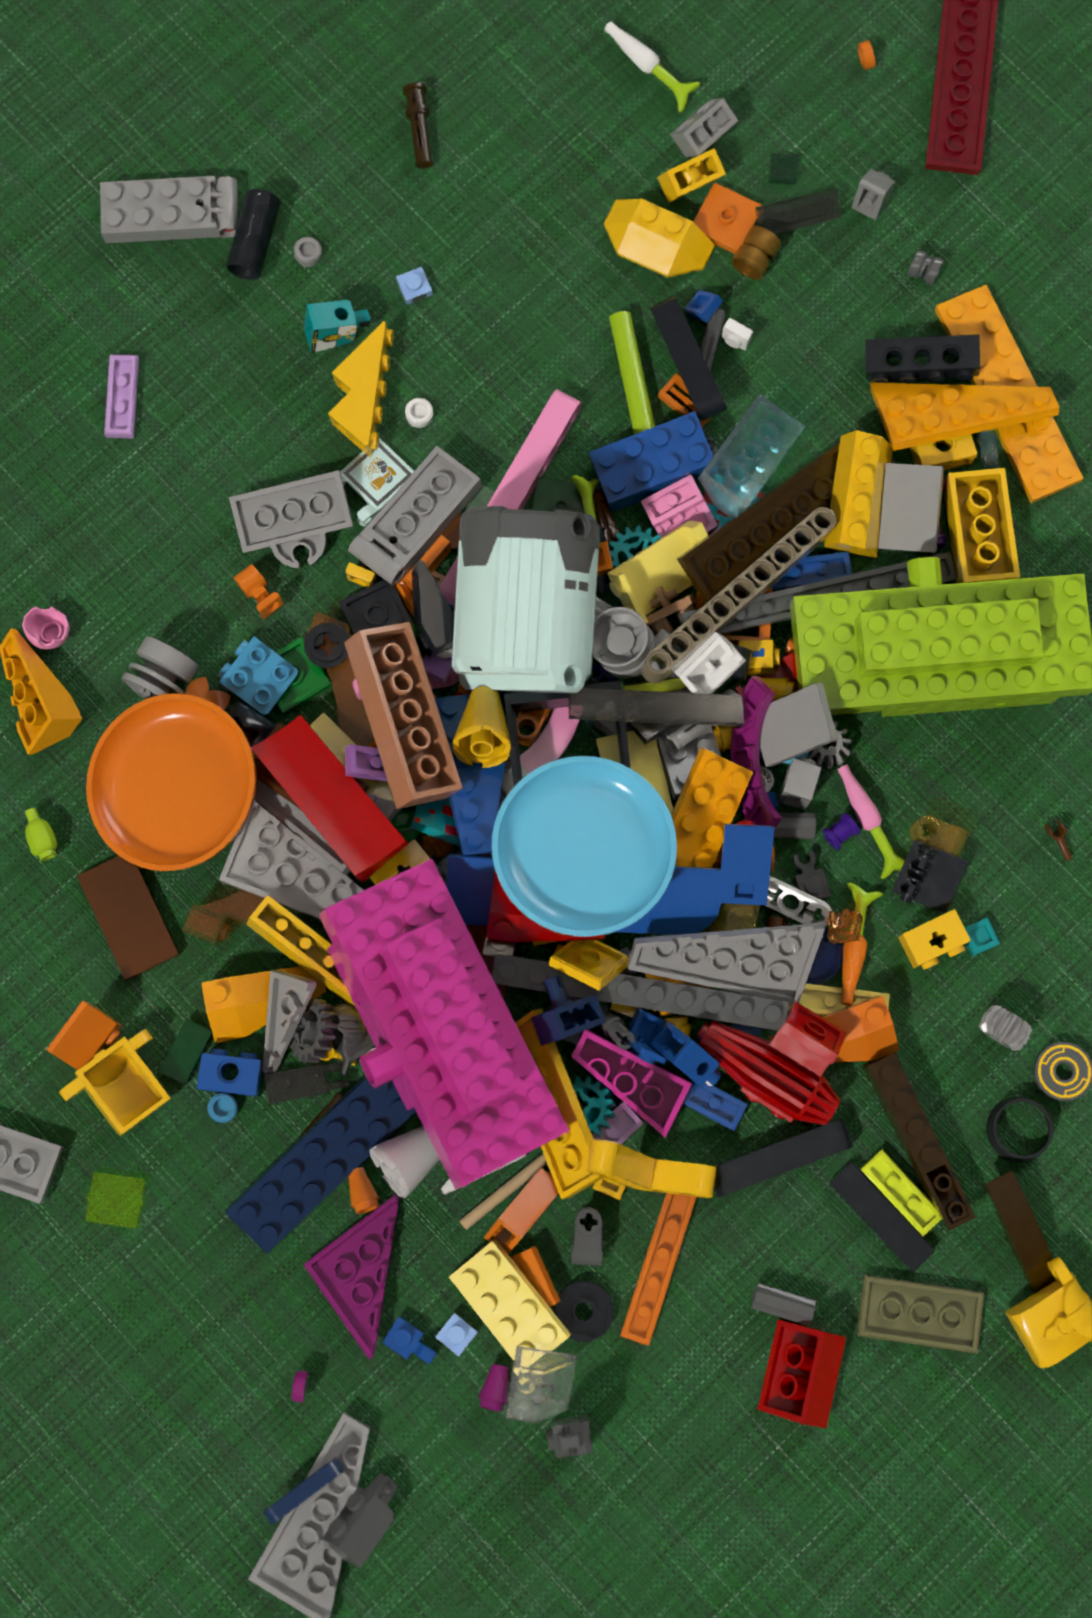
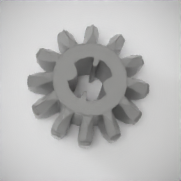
(835, 751)
(1005, 1028)

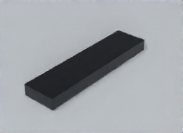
(882, 1217)

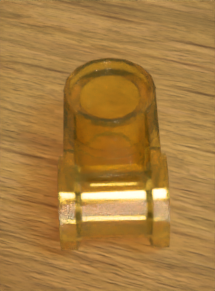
(942, 835)

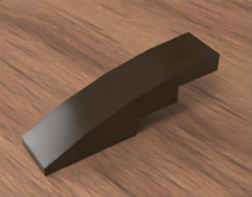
(1021, 1229)

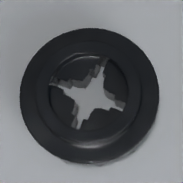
(315, 640)

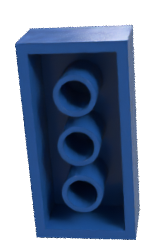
(651, 460)

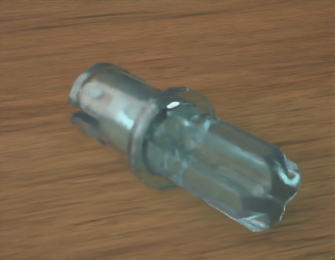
(988, 449)

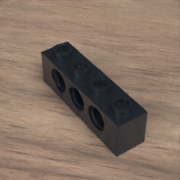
(935, 348)

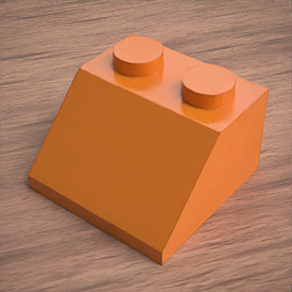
(84, 1035)

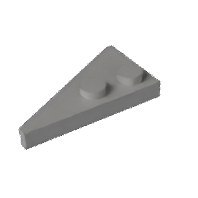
(286, 1005)

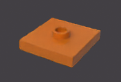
(726, 217)

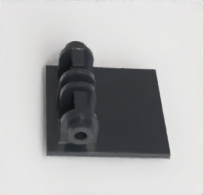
(929, 876)

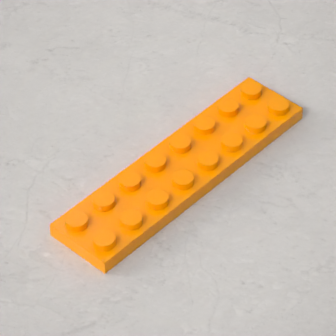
(1032, 447)

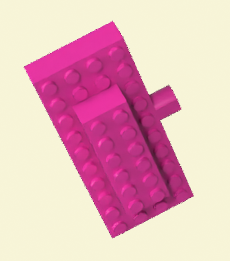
(439, 1024)

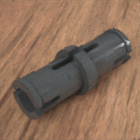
(615, 1029)

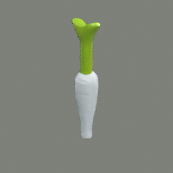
(649, 63)

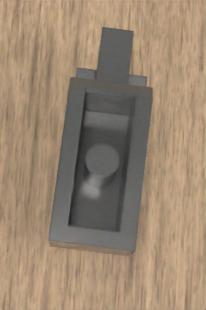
(570, 1437)
(362, 1521)

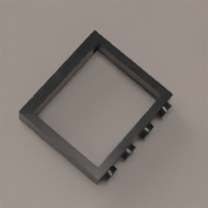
(534, 701)

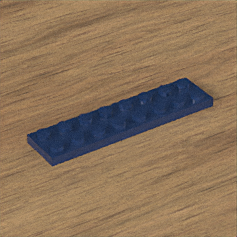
(318, 1162)

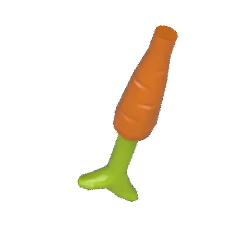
(855, 951)

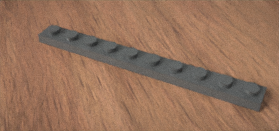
(776, 605)
(648, 994)

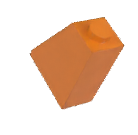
(524, 1210)

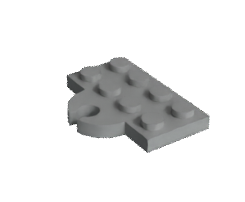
(292, 516)

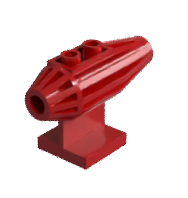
(785, 1071)

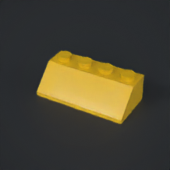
(859, 493)

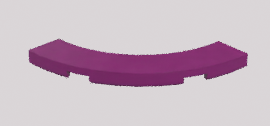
(745, 752)

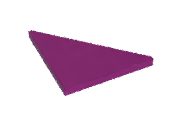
(355, 1273)

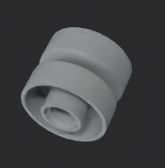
(622, 642)

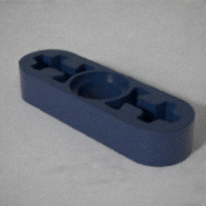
(303, 1491)

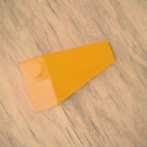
(42, 701)
(240, 1003)

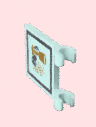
(375, 479)

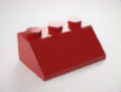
(801, 1374)

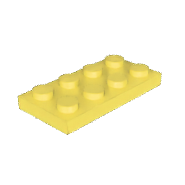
(508, 1301)

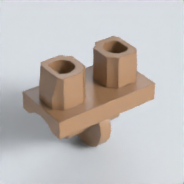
(659, 618)

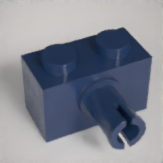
(565, 1015)

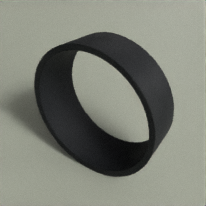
(992, 1131)

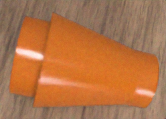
(362, 1193)

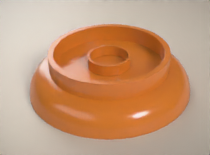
(171, 782)

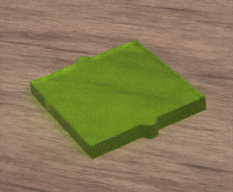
(115, 1200)

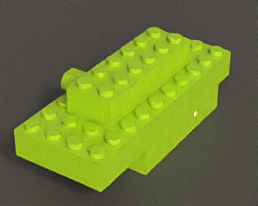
(945, 643)

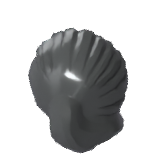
(351, 1035)

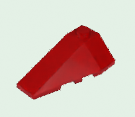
(512, 925)

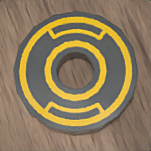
(1075, 1059)

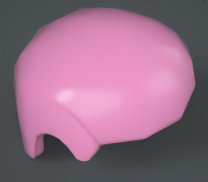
(46, 627)

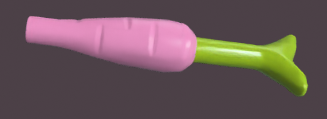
(870, 820)

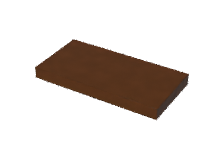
(128, 916)

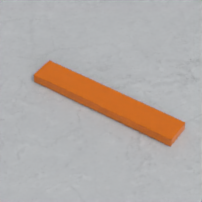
(657, 1268)

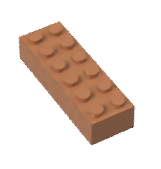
(403, 715)

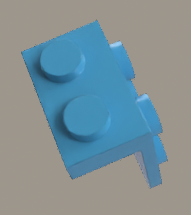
(257, 675)

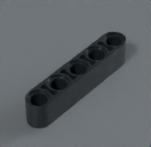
(688, 358)
(781, 1157)

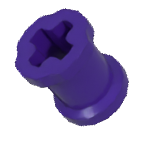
(841, 831)

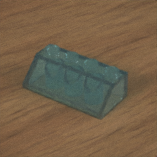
(749, 456)

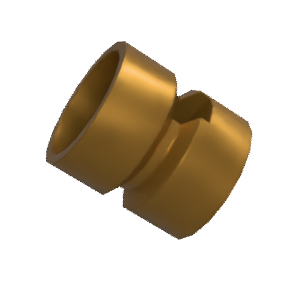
(754, 255)

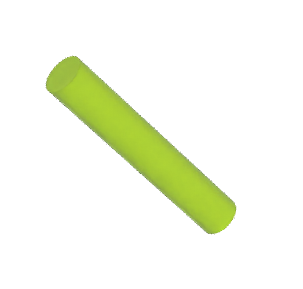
(631, 371)

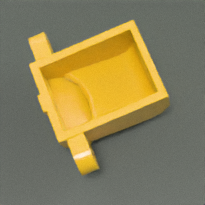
(120, 1084)
(1054, 1319)

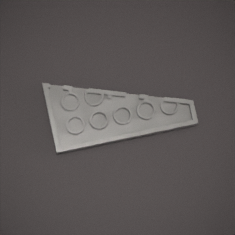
(282, 865)

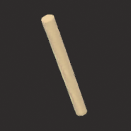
(503, 1192)

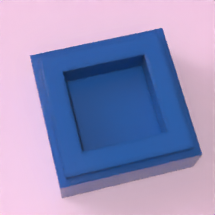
(703, 306)

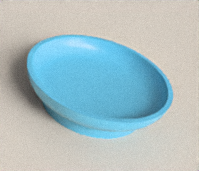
(584, 846)

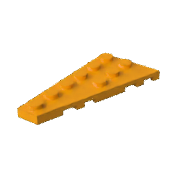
(943, 411)

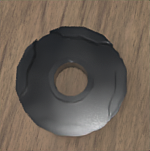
(600, 1302)

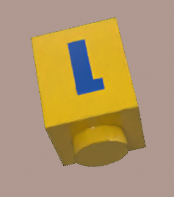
(764, 656)

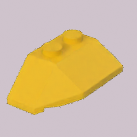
(657, 238)

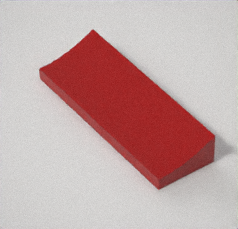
(330, 798)

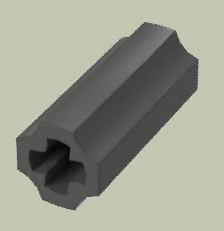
(796, 826)
(783, 1304)

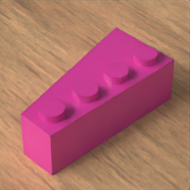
(645, 1087)

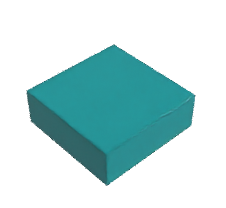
(981, 936)

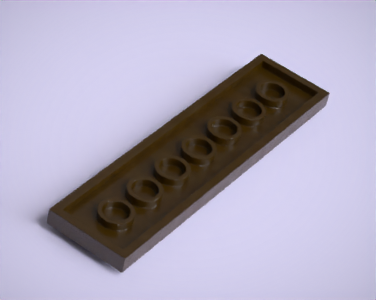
(753, 532)

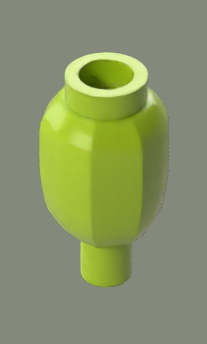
(40, 836)

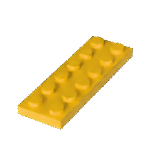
(568, 1153)

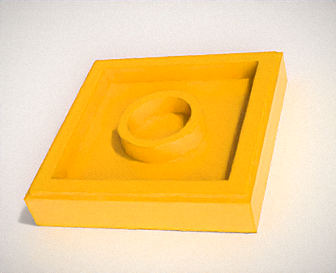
(589, 962)

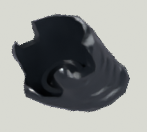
(251, 723)

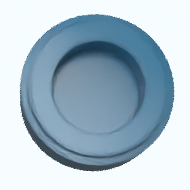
(223, 1107)

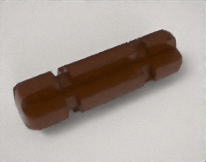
(604, 516)

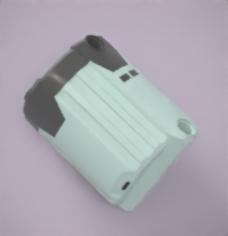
(525, 599)

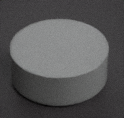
(308, 251)

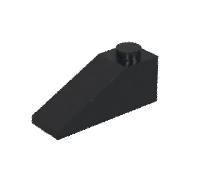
(431, 613)

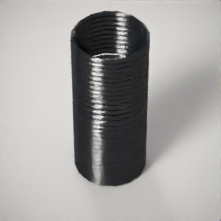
(256, 230)

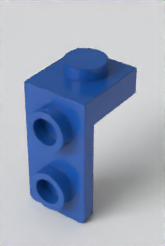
(645, 1028)

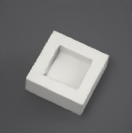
(736, 334)

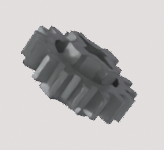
(314, 1032)

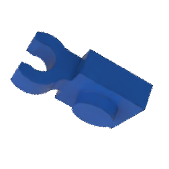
(405, 1339)

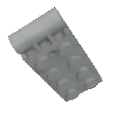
(168, 209)
(415, 516)

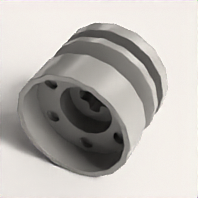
(160, 671)

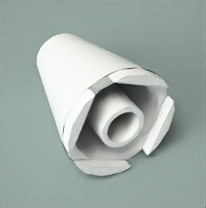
(405, 1160)

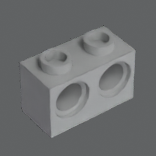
(704, 127)
(799, 783)

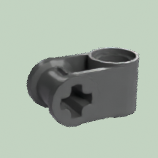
(587, 1242)

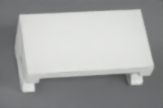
(710, 665)

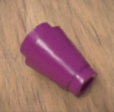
(495, 1389)

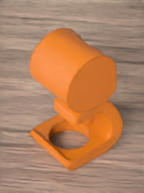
(254, 585)

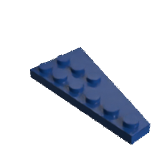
(478, 802)

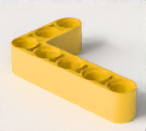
(649, 1174)

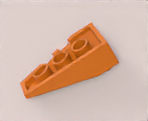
(867, 1029)

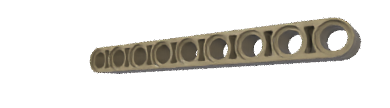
(731, 604)

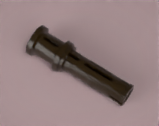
(417, 112)

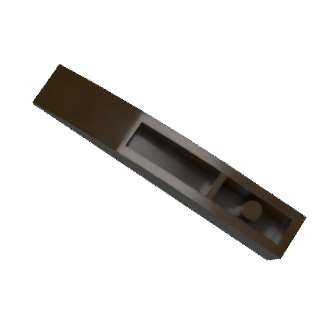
(919, 1140)

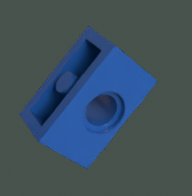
(212, 1076)

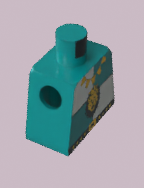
(332, 324)

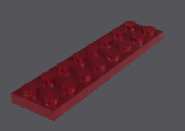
(961, 86)

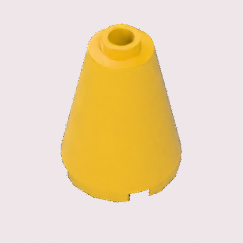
(482, 730)

